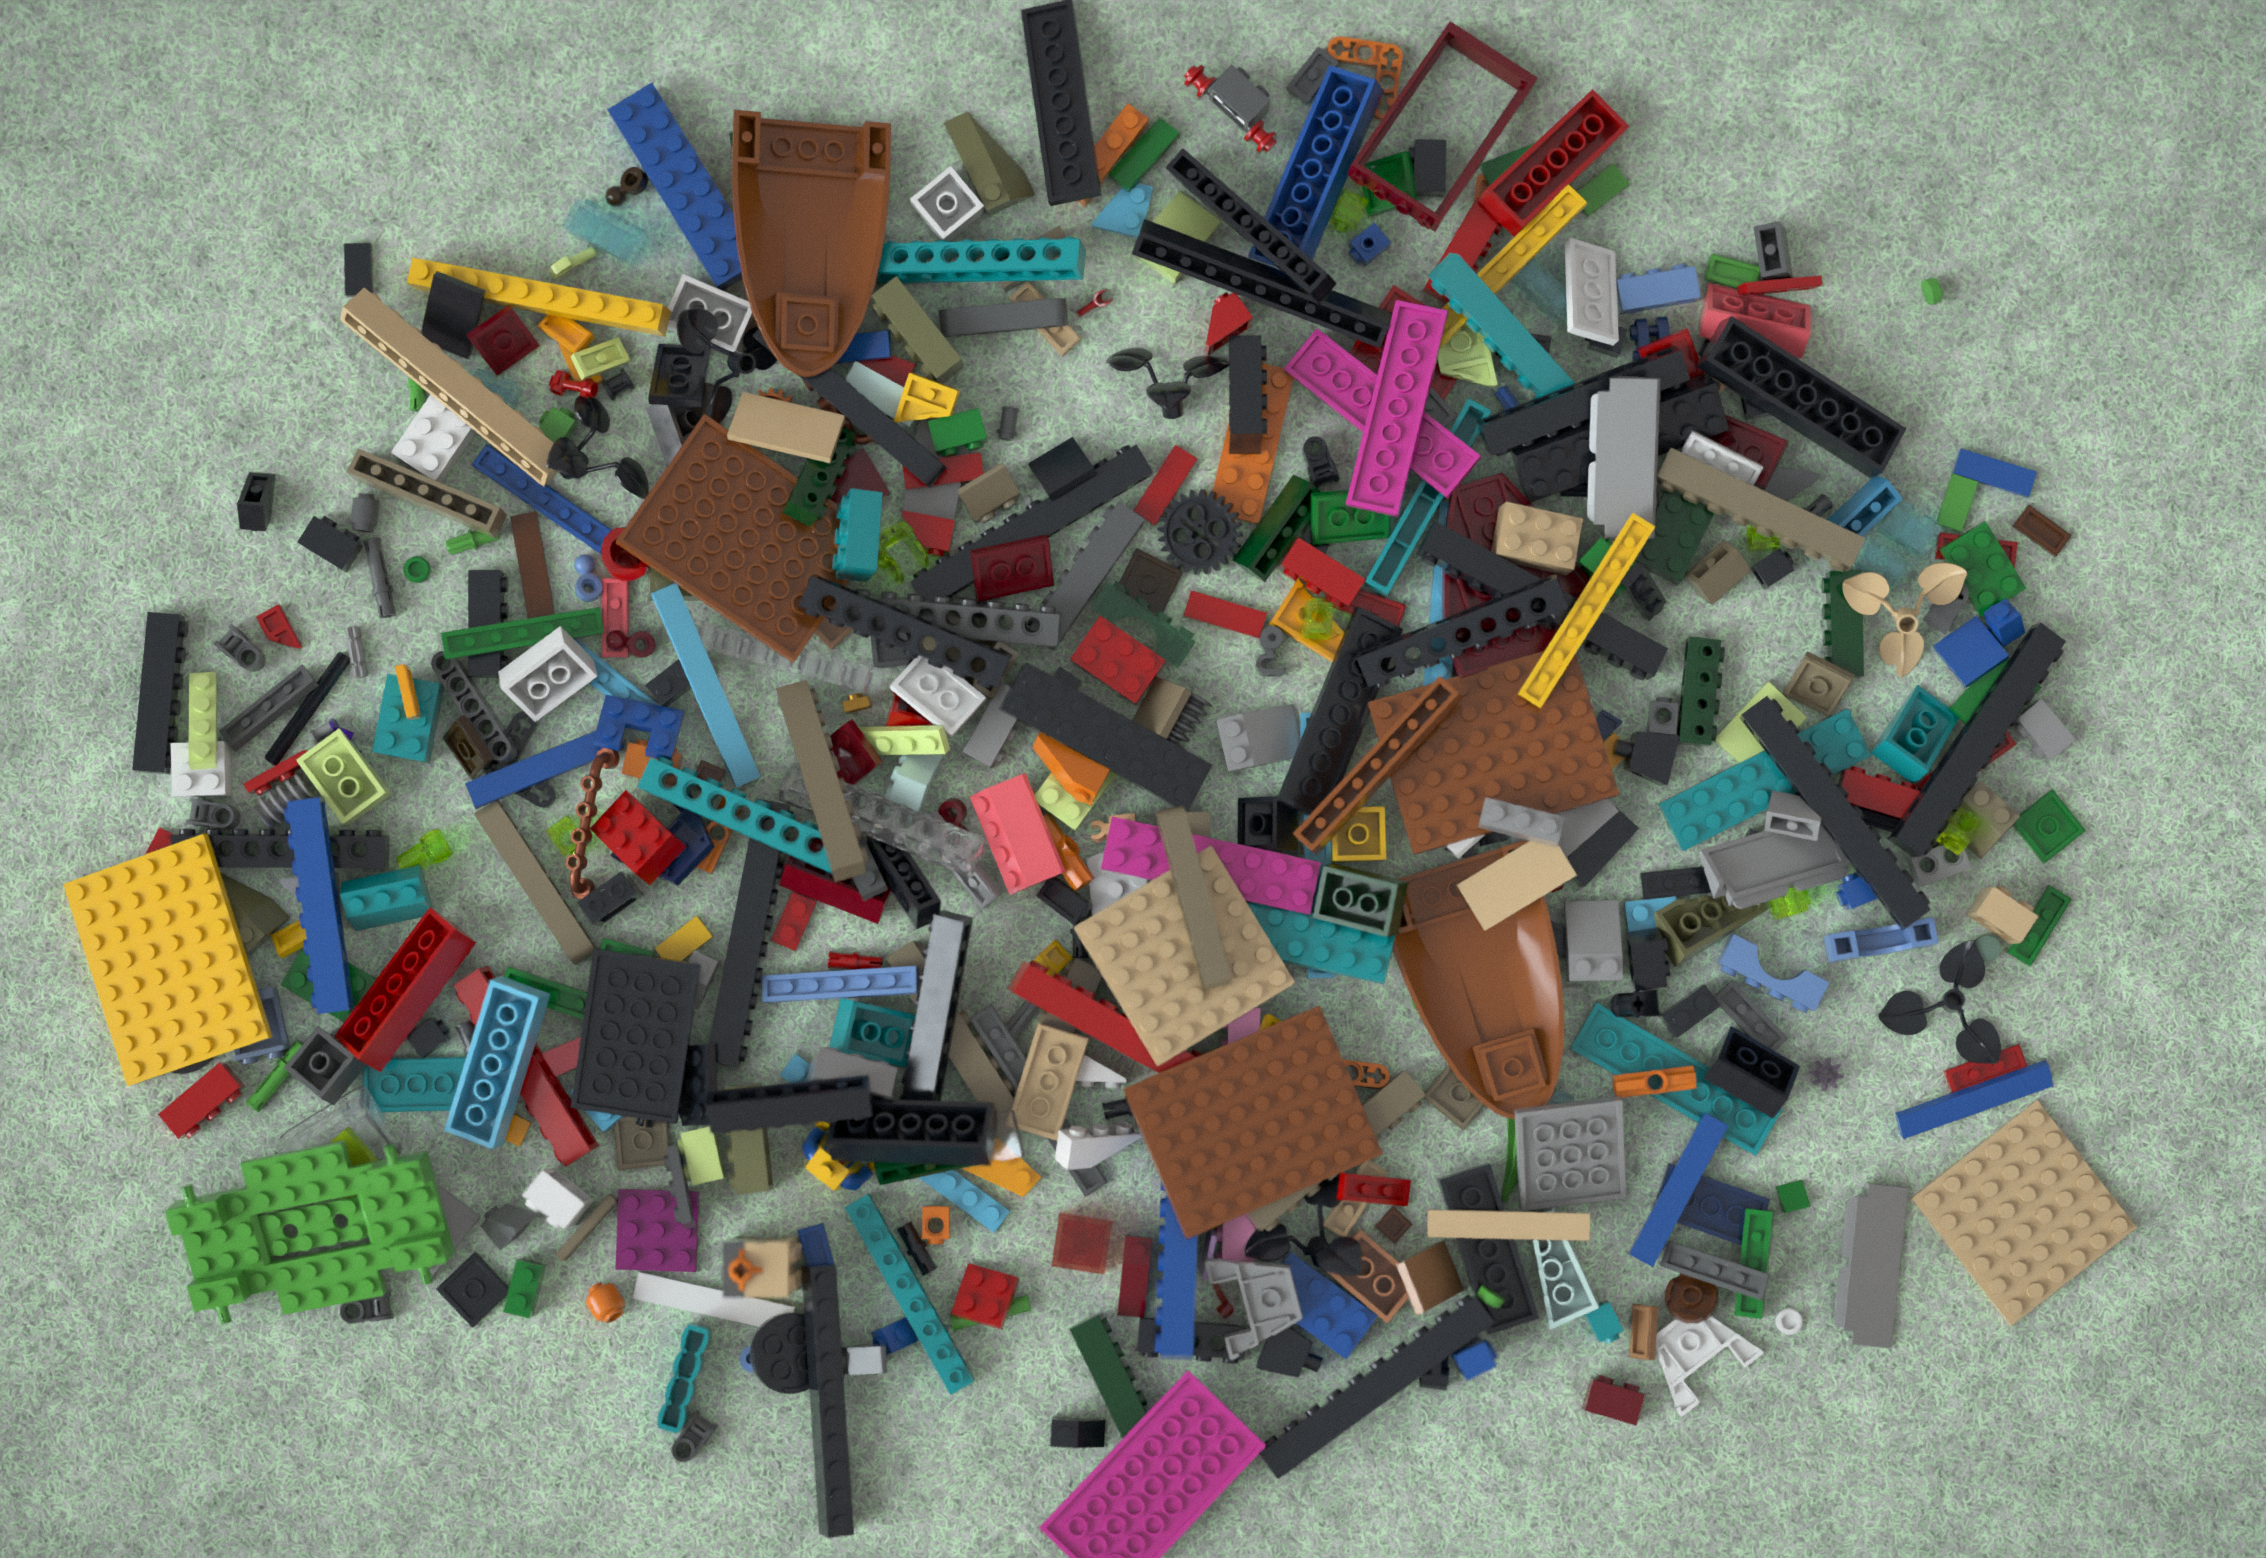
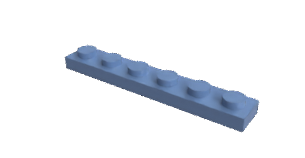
(840, 984)

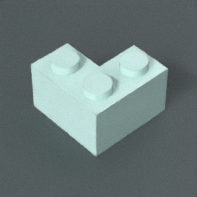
(913, 779)

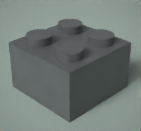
(325, 1066)

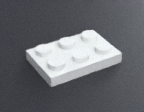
(938, 694)

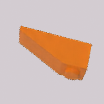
(1074, 771)

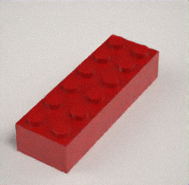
(1553, 162)
(405, 989)

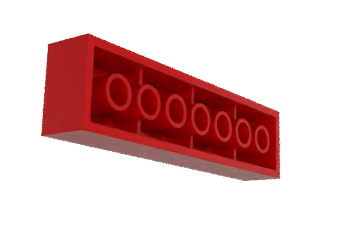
(1086, 1014)

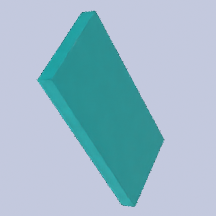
(415, 1083)

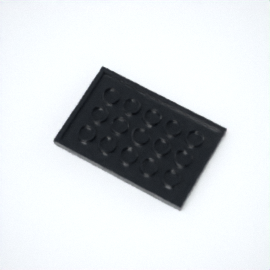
(635, 1035)

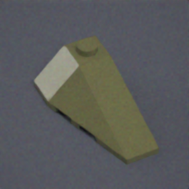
(991, 170)
(254, 913)
(1700, 923)

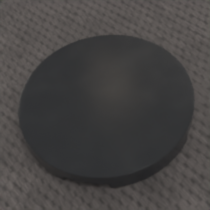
(780, 1353)

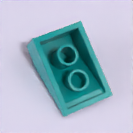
(1915, 735)
(872, 1032)

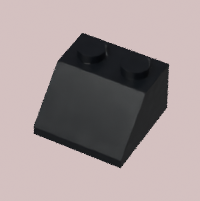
(1267, 824)

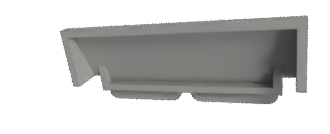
(1626, 451)
(1769, 864)
(1870, 1281)

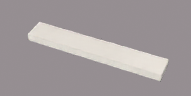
(706, 1300)

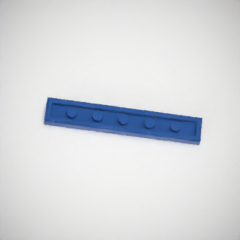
(541, 498)
(533, 770)
(1974, 1099)
(1678, 1189)

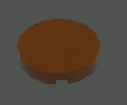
(1691, 1299)

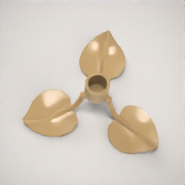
(1904, 648)

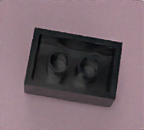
(1751, 1072)

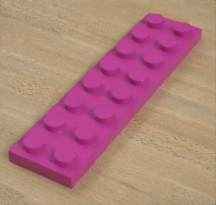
(1348, 389)
(1397, 408)
(1259, 874)

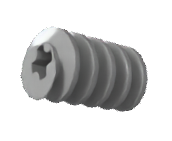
(274, 807)

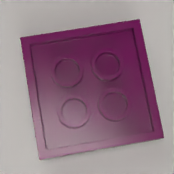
(650, 1234)

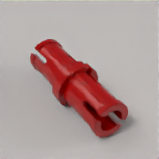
(853, 961)

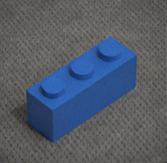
(1475, 1358)

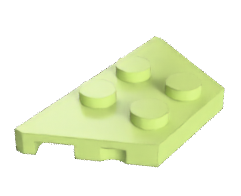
(1467, 358)

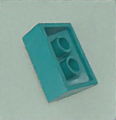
(385, 898)

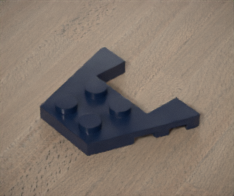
(694, 835)

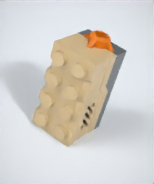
(761, 1267)

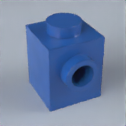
(1368, 245)
(2004, 622)
(1854, 892)

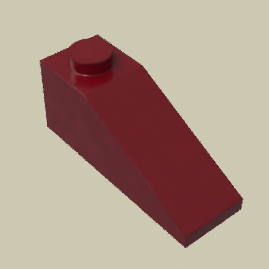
(1134, 1276)

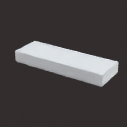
(1721, 458)

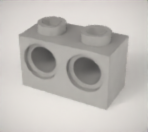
(1939, 866)

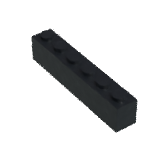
(159, 692)
(789, 1104)

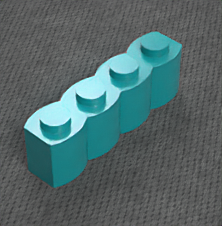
(682, 1385)

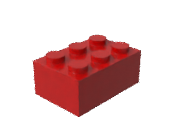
(1117, 660)
(637, 837)

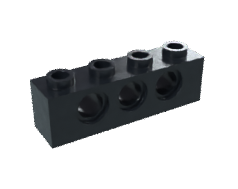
(906, 882)
(1205, 1332)

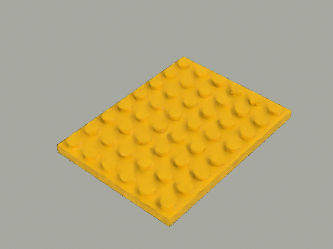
(167, 960)

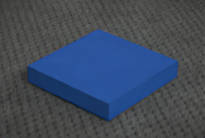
(1971, 651)

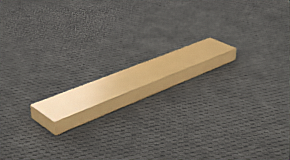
(1508, 1225)

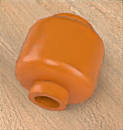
(605, 1302)

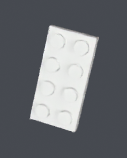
(1591, 291)

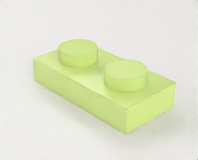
(600, 358)

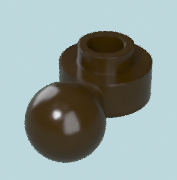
(632, 182)

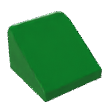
(1792, 1196)

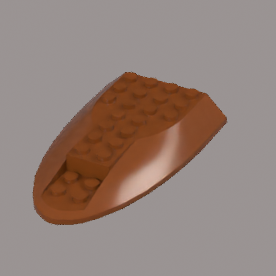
(809, 230)
(1482, 993)

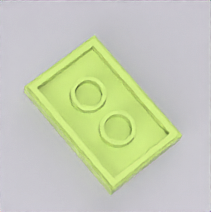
(1737, 738)

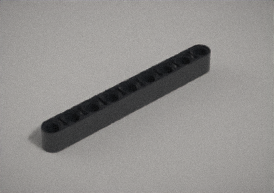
(874, 423)

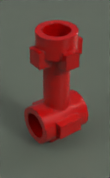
(561, 382)

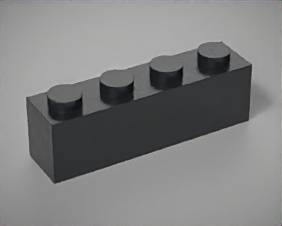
(486, 608)

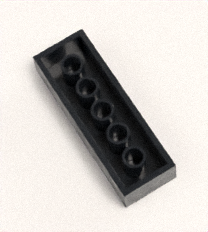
(918, 1133)
(1486, 1260)

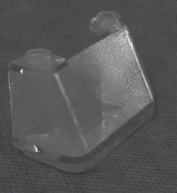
(354, 1110)

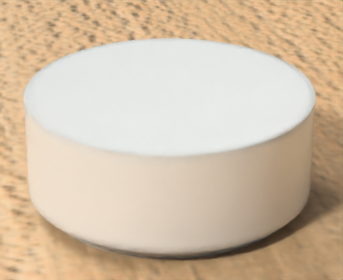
(1788, 1321)

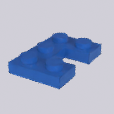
(622, 713)

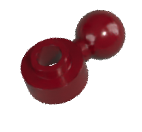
(617, 640)
(949, 816)

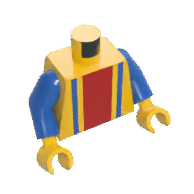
(834, 1174)

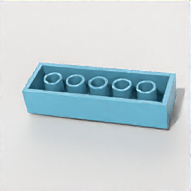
(497, 1062)

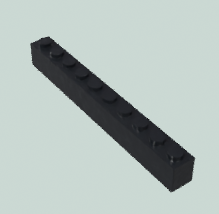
(1259, 283)
(1041, 518)
(1498, 576)
(1977, 740)
(1837, 815)
(747, 947)
(1376, 1386)
(827, 1400)

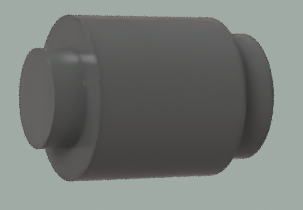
(364, 513)

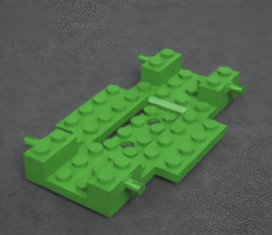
(235, 1244)

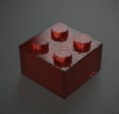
(1081, 1243)

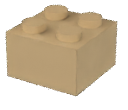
(2002, 914)

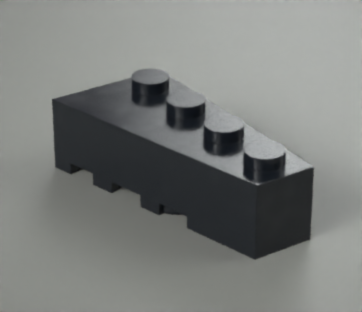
(1246, 395)

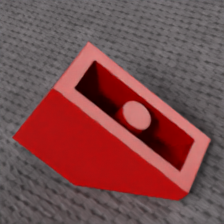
(932, 531)

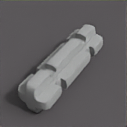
(356, 652)

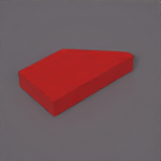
(278, 628)

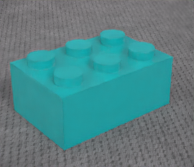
(857, 535)
(404, 737)

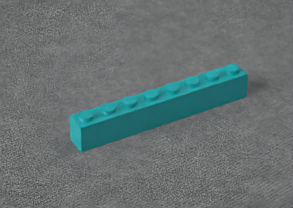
(1498, 326)
(1419, 511)

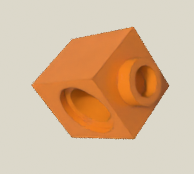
(930, 1212)

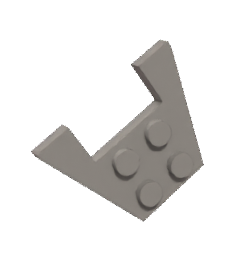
(1267, 1296)

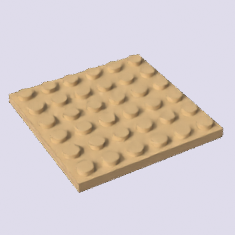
(1152, 968)
(2023, 1212)

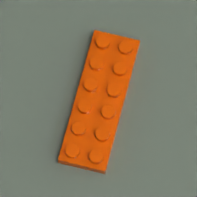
(1246, 476)

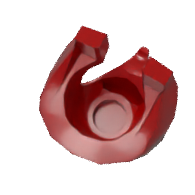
(619, 561)

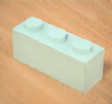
(878, 389)

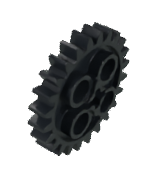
(1212, 512)

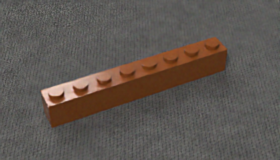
(1378, 765)

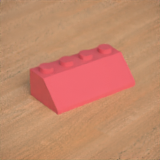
(1776, 319)
(1017, 834)

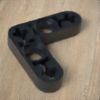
(522, 744)

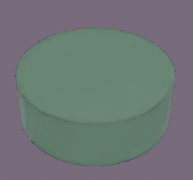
(1988, 947)

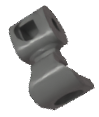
(1270, 640)

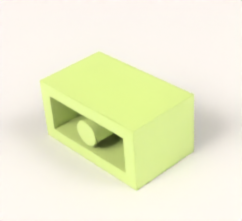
(702, 1156)

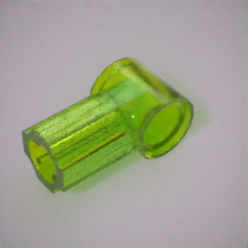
(430, 850)

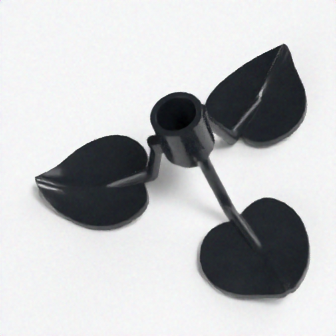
(694, 332)
(1168, 394)
(573, 463)
(1962, 967)
(1340, 1257)

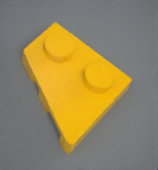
(925, 399)

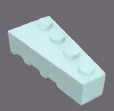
(1563, 1281)

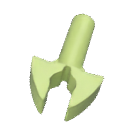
(565, 264)

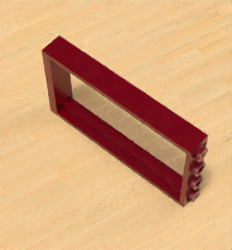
(1486, 58)

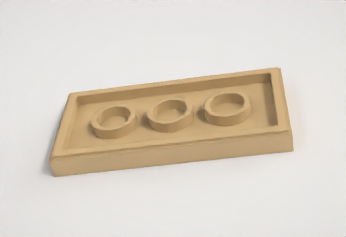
(786, 427)
(1515, 881)
(1048, 1080)

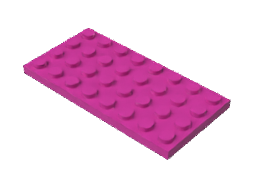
(1156, 1478)

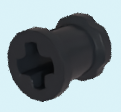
(610, 383)

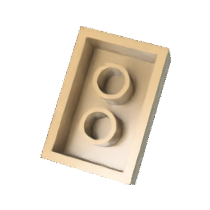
(1537, 538)

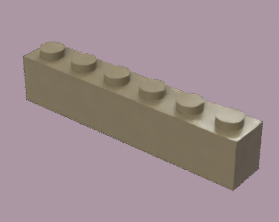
(427, 493)

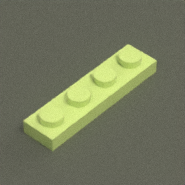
(203, 720)
(907, 739)

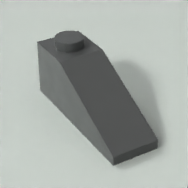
(506, 1223)

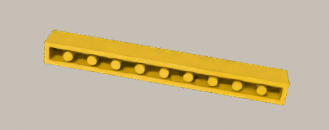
(550, 298)

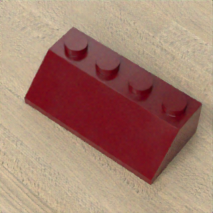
(821, 886)

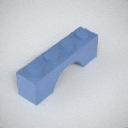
(1880, 940)
(1742, 958)

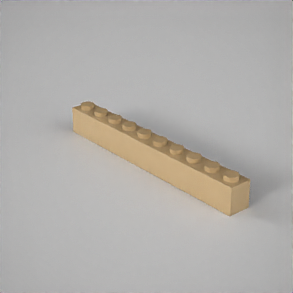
(450, 384)

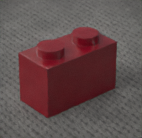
(1614, 1400)

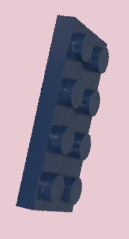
(1717, 1207)

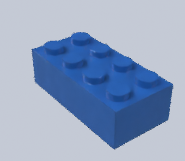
(1327, 1309)

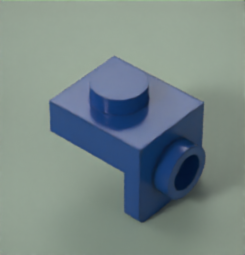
(895, 1336)

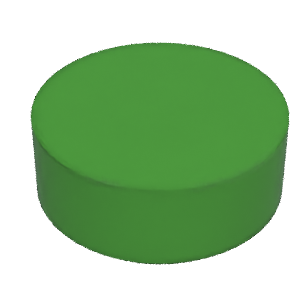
(1931, 291)
(1490, 1297)

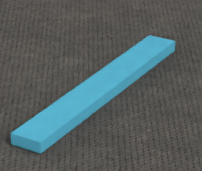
(705, 684)

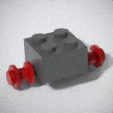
(1238, 100)

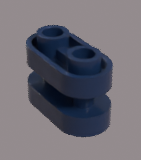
(1641, 331)

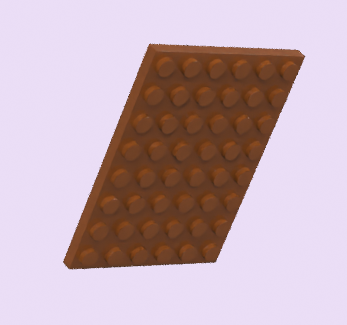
(724, 539)
(1498, 751)
(1252, 1122)

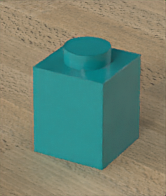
(1604, 1323)

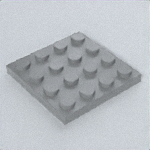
(1570, 1153)

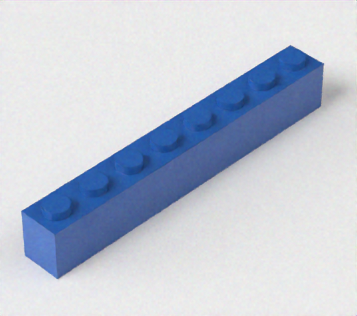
(320, 905)

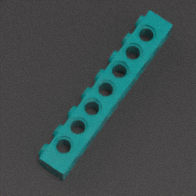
(990, 268)
(654, 783)
(910, 1294)

